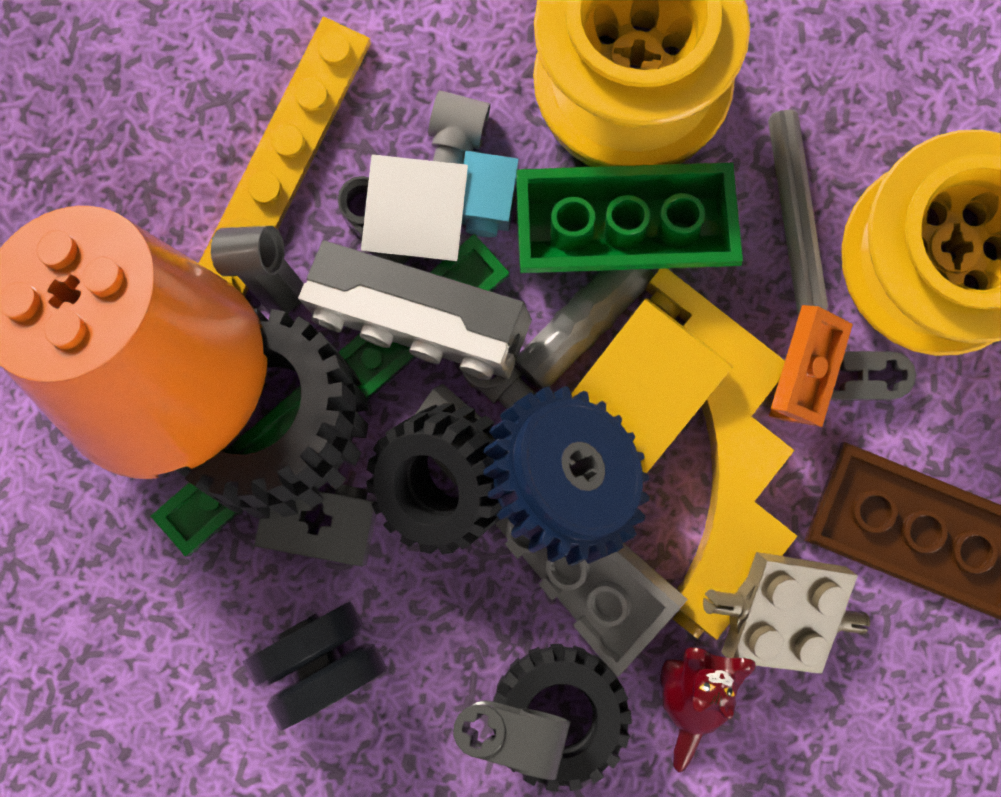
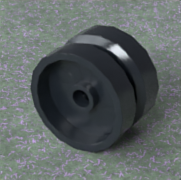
(313, 661)

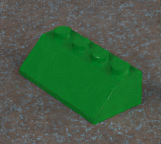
(627, 217)

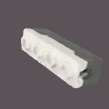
(415, 310)

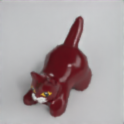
(700, 696)

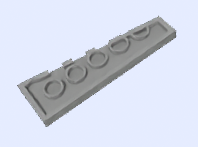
(614, 600)

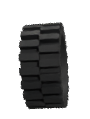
(313, 444)

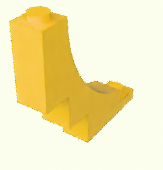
(742, 455)

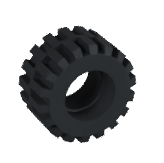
(410, 496)
(607, 697)

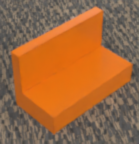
(811, 367)

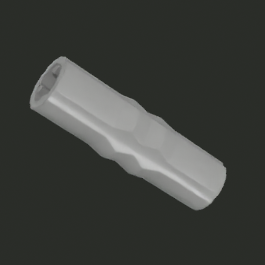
(580, 324)

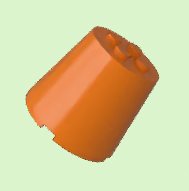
(127, 342)

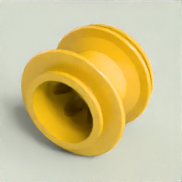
(646, 114)
(896, 257)

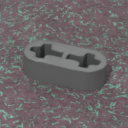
(874, 390)

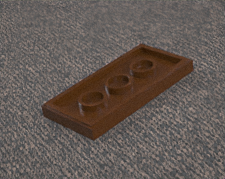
(911, 528)

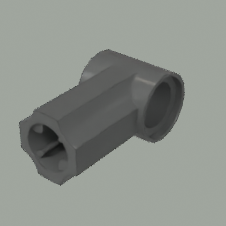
(259, 261)

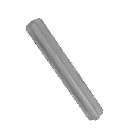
(797, 209)

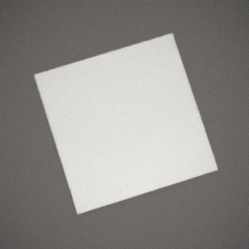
(414, 207)

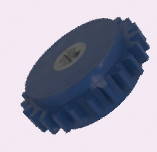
(567, 475)

